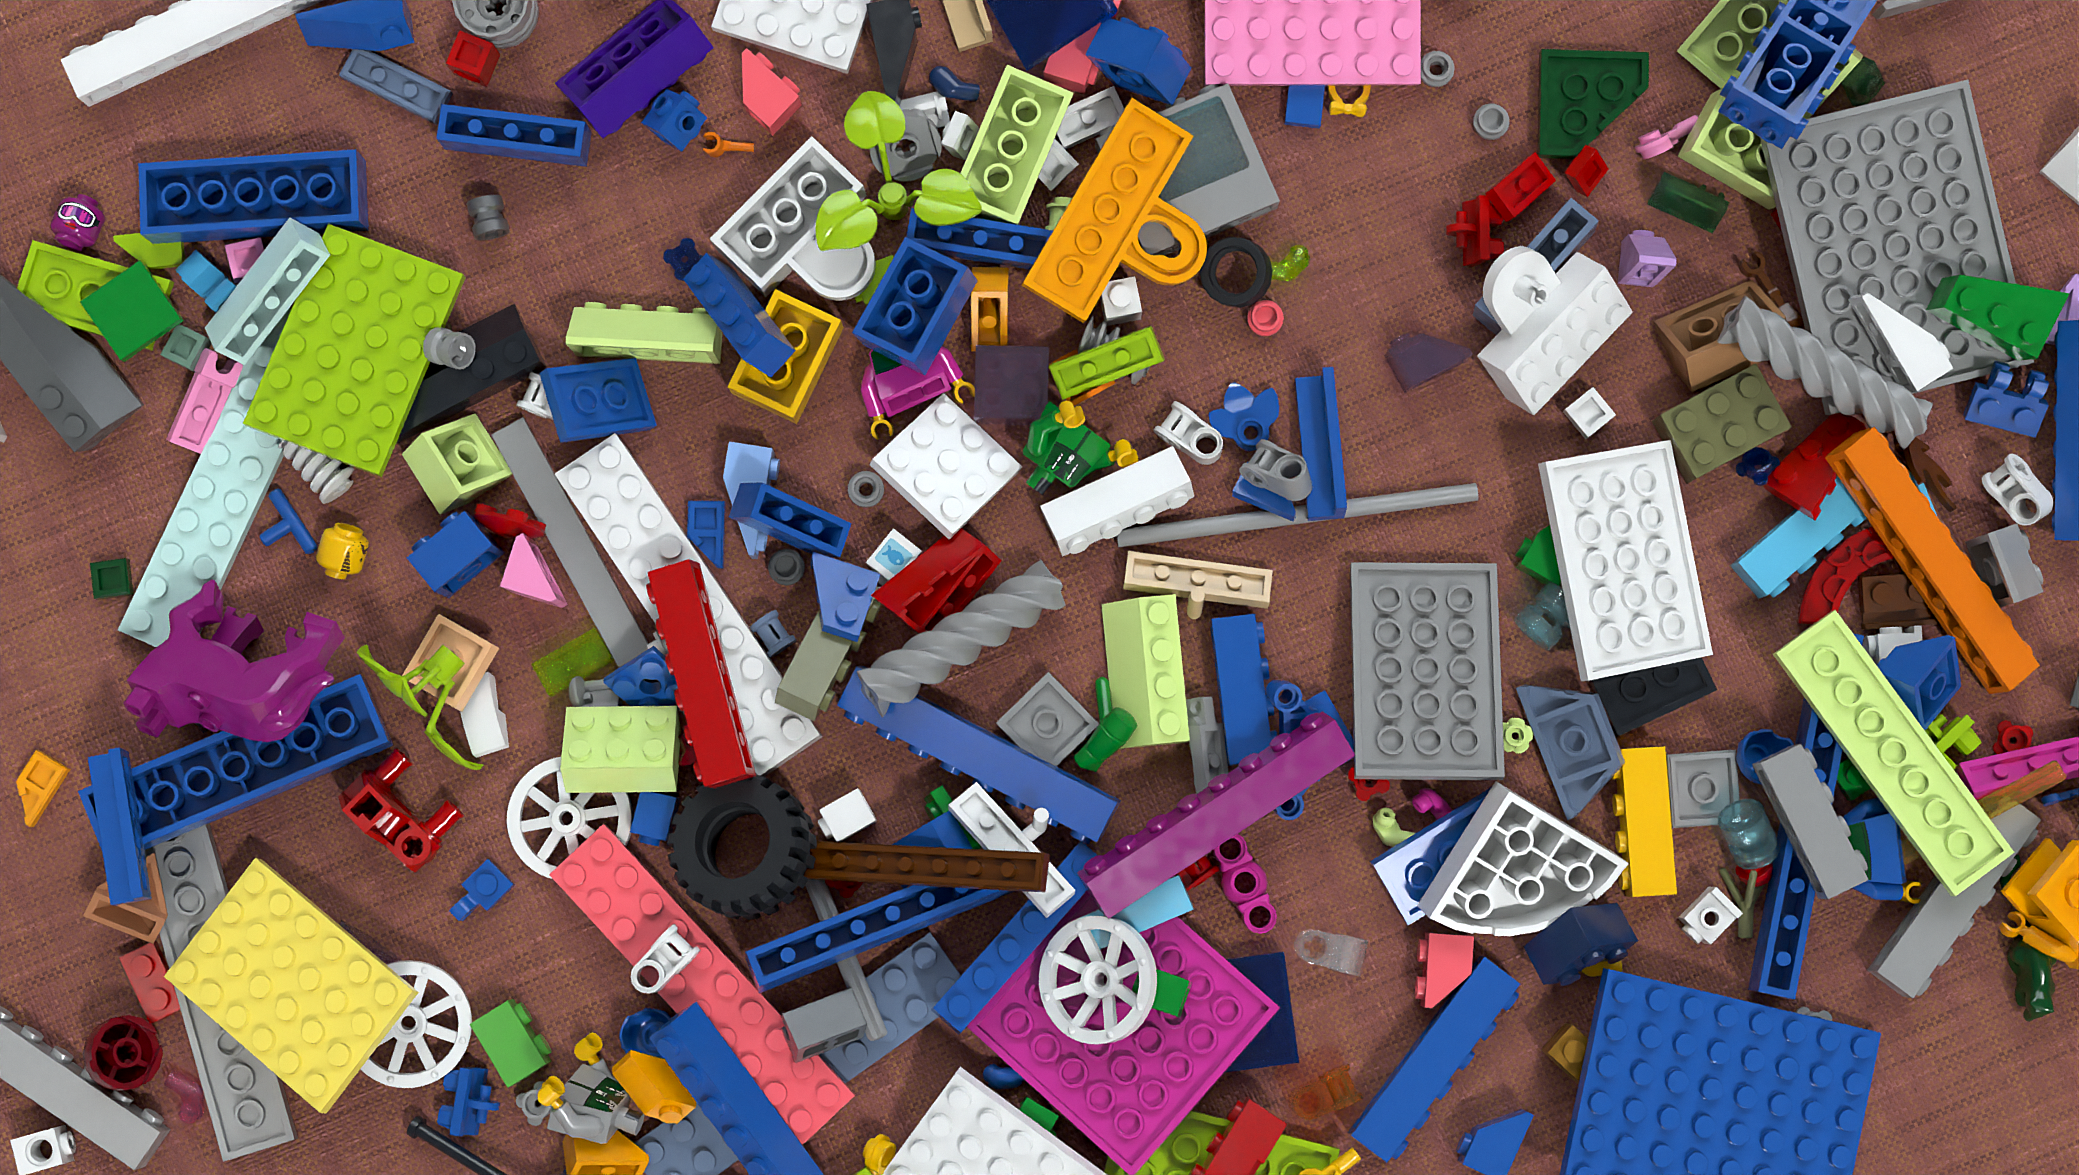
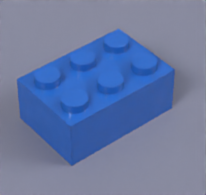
(915, 306)

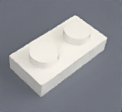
(1089, 117)

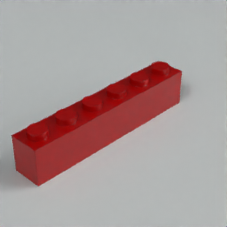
(700, 674)

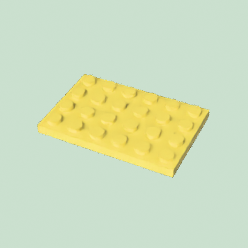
(291, 985)

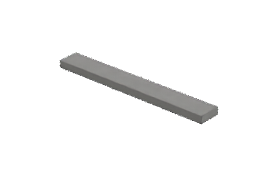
(571, 541)

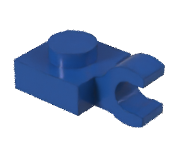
(485, 887)

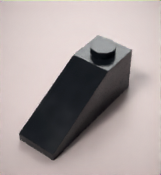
(895, 42)

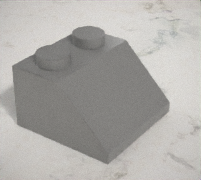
(2005, 565)

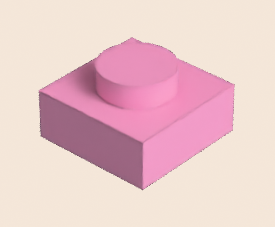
(243, 256)

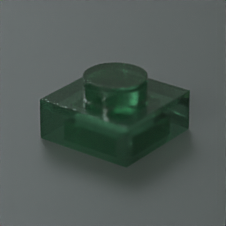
(1863, 82)

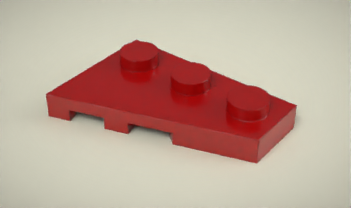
(1805, 473)

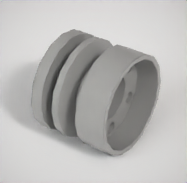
(503, 31)

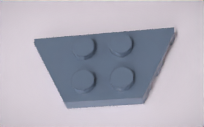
(1573, 742)

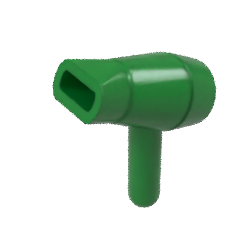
(1110, 735)

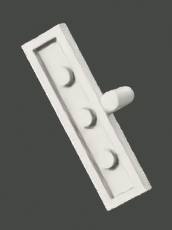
(998, 832)

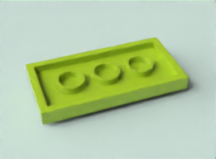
(64, 278)

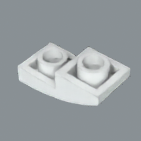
(483, 721)

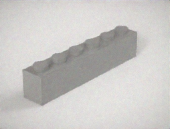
(1938, 919)
(72, 1096)

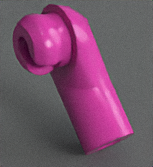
(1430, 800)

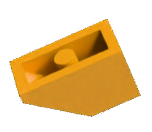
(989, 307)
(654, 1087)
(615, 1157)

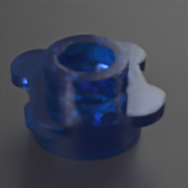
(674, 257)
(1755, 457)

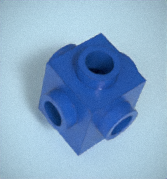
(675, 118)

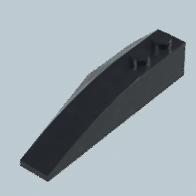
(501, 359)

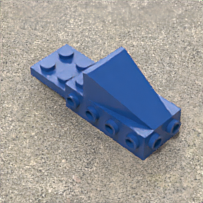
(1792, 66)

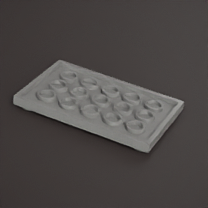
(1426, 671)

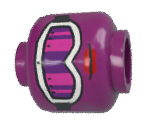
(77, 222)

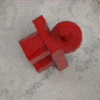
(1473, 231)

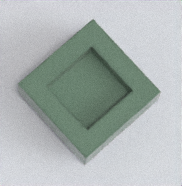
(185, 347)

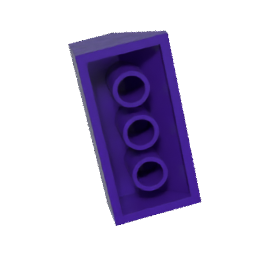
(634, 66)

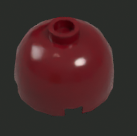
(122, 1053)

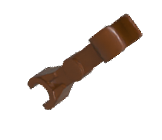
(1792, 316)

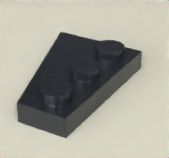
(1652, 692)

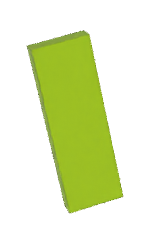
(1106, 362)

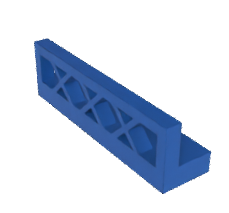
(1321, 445)
(119, 827)

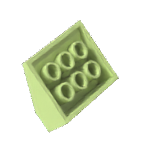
(1729, 33)

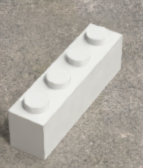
(1118, 501)

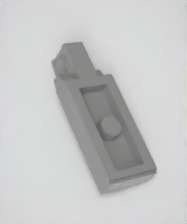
(1205, 742)

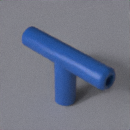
(290, 523)

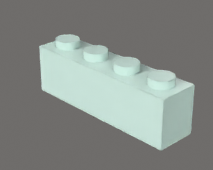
(267, 291)

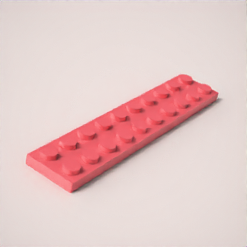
(634, 913)

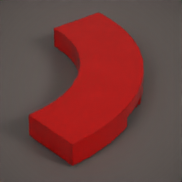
(1838, 571)

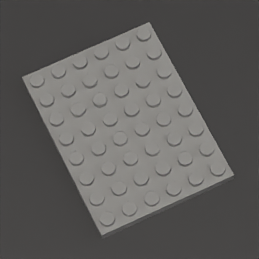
(1887, 209)

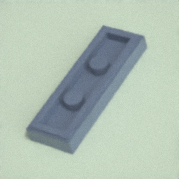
(395, 84)

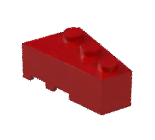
(938, 581)
(1243, 1143)

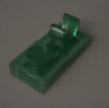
(1688, 202)

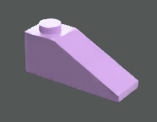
(1644, 259)

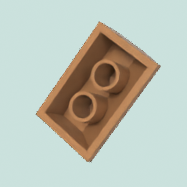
(1693, 334)

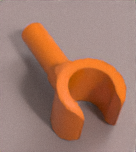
(724, 145)

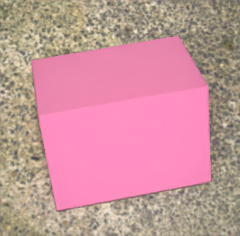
(530, 575)

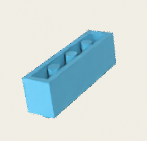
(1795, 542)

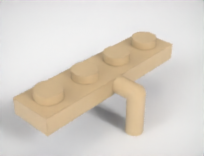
(1198, 581)

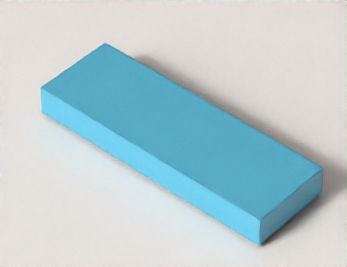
(1154, 908)

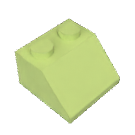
(456, 463)

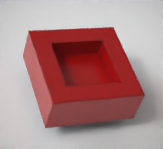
(1586, 170)

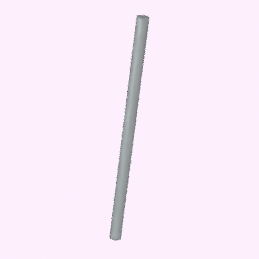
(1266, 519)

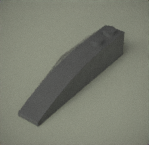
(62, 372)

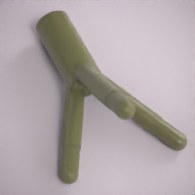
(1746, 905)

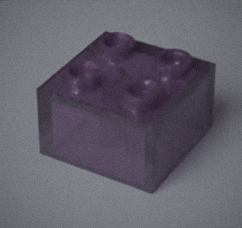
(1010, 384)

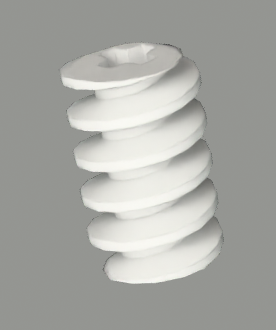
(319, 469)

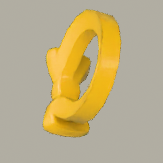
(1357, 109)

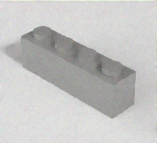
(1811, 821)

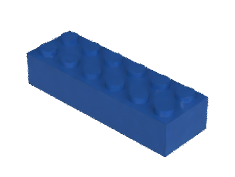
(251, 195)

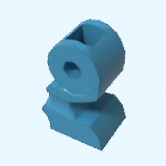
(206, 280)

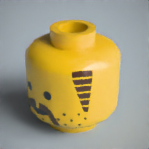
(342, 550)

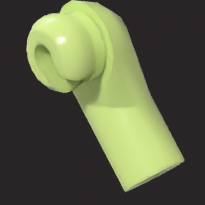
(1388, 828)

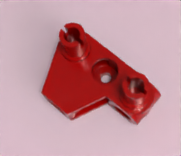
(395, 823)

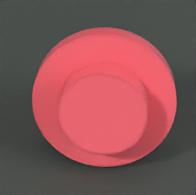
(1265, 318)

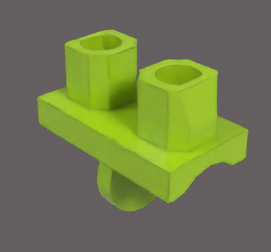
(1956, 732)

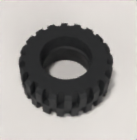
(776, 875)

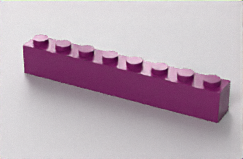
(1215, 813)

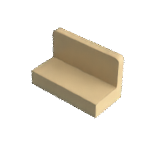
(968, 23)

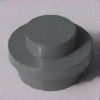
(786, 567)

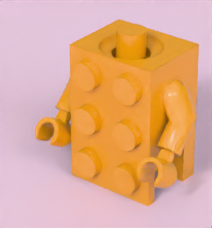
(2048, 898)

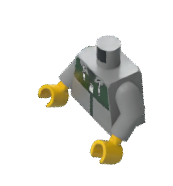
(591, 1101)

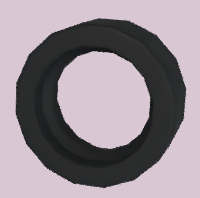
(1263, 274)

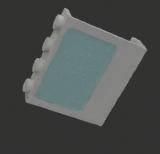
(1219, 174)

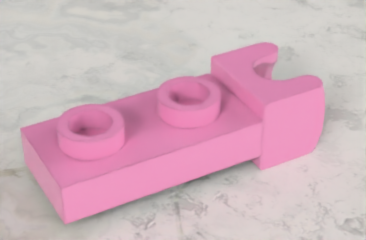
(203, 401)

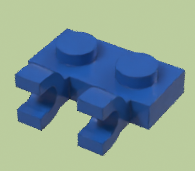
(2007, 409)

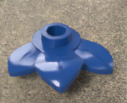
(1245, 411)

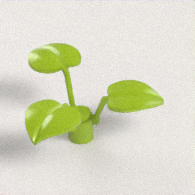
(849, 223)
(437, 672)

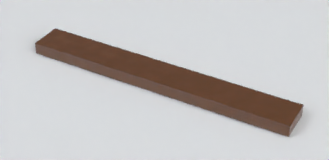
(930, 866)

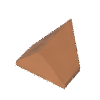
(140, 918)

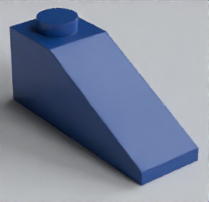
(358, 25)

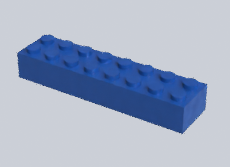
(236, 772)

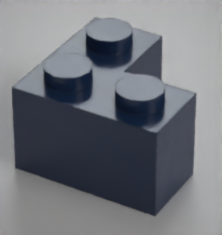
(1579, 941)

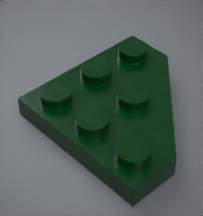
(1584, 95)

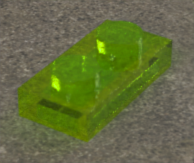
(576, 658)

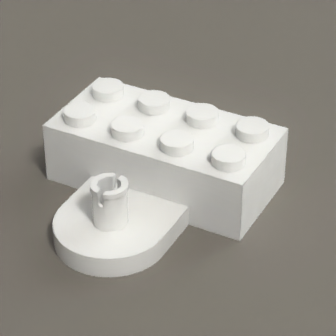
(778, 230)
(1546, 322)

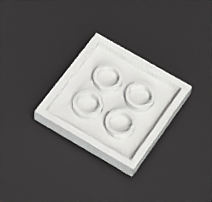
(945, 465)

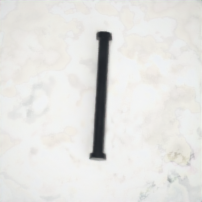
(420, 1129)

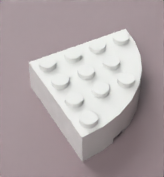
(1517, 870)

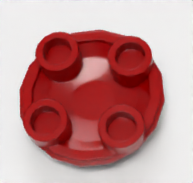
(508, 525)

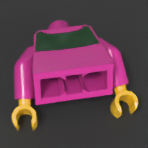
(894, 387)

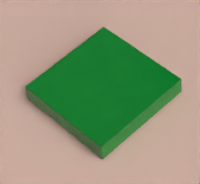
(131, 311)

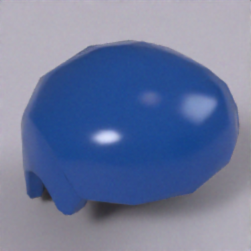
(1756, 747)
(639, 1027)

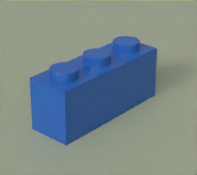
(789, 519)

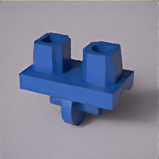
(470, 1103)

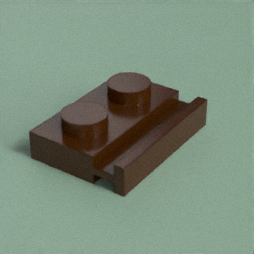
(1892, 602)

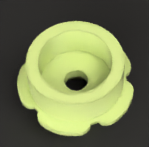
(1524, 732)

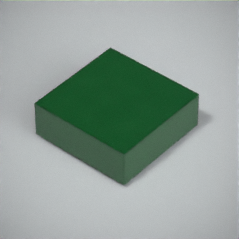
(111, 578)

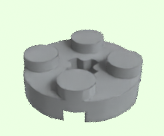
(922, 153)

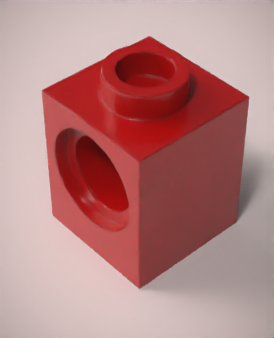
(473, 58)

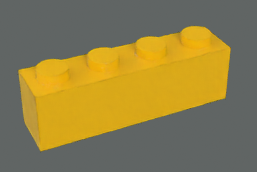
(1644, 823)

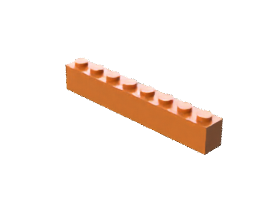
(1932, 560)

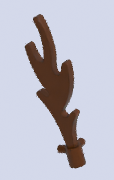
(1926, 469)

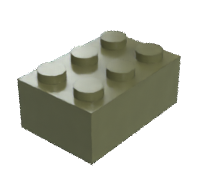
(1721, 423)

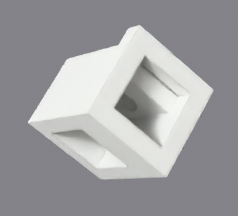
(1882, 644)
(1693, 917)

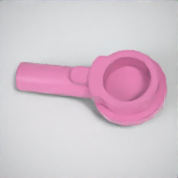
(1656, 143)

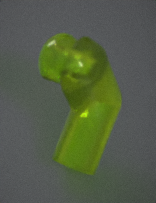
(1292, 264)

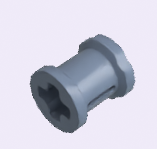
(773, 633)

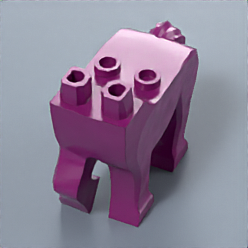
(216, 686)

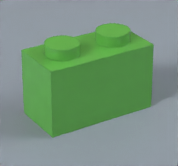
(512, 1042)

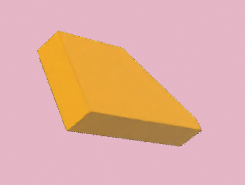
(39, 784)

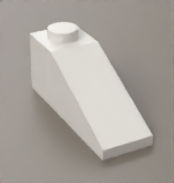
(1907, 349)

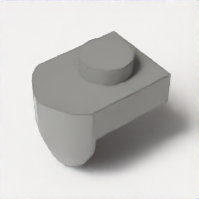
(592, 694)

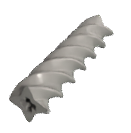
(1825, 371)
(960, 637)

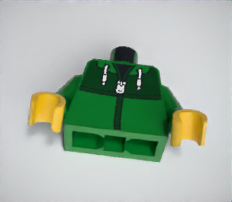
(1068, 448)

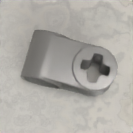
(1273, 467)

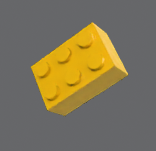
(789, 389)

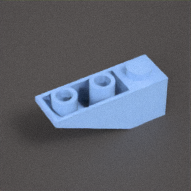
(750, 465)

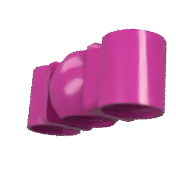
(1255, 897)

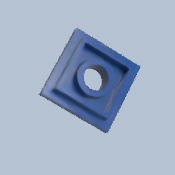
(629, 684)

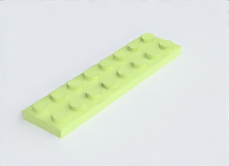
(1893, 753)

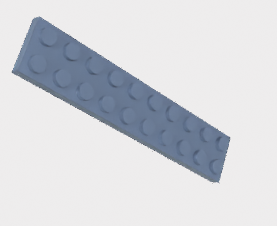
(904, 996)

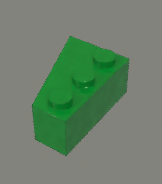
(1999, 313)

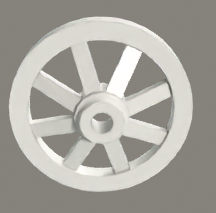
(581, 816)
(1093, 980)
(415, 1034)

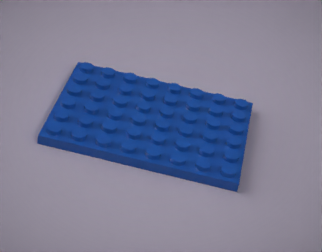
(1715, 1086)

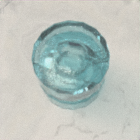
(1551, 603)
(1748, 834)

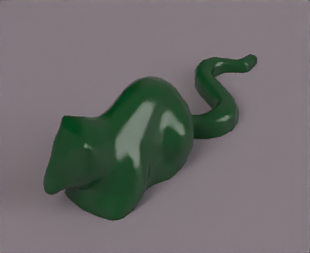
(2032, 970)

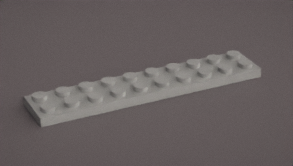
(240, 1091)

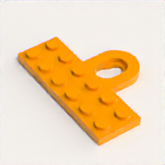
(1108, 211)

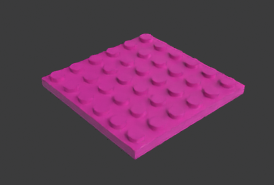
(1142, 1086)

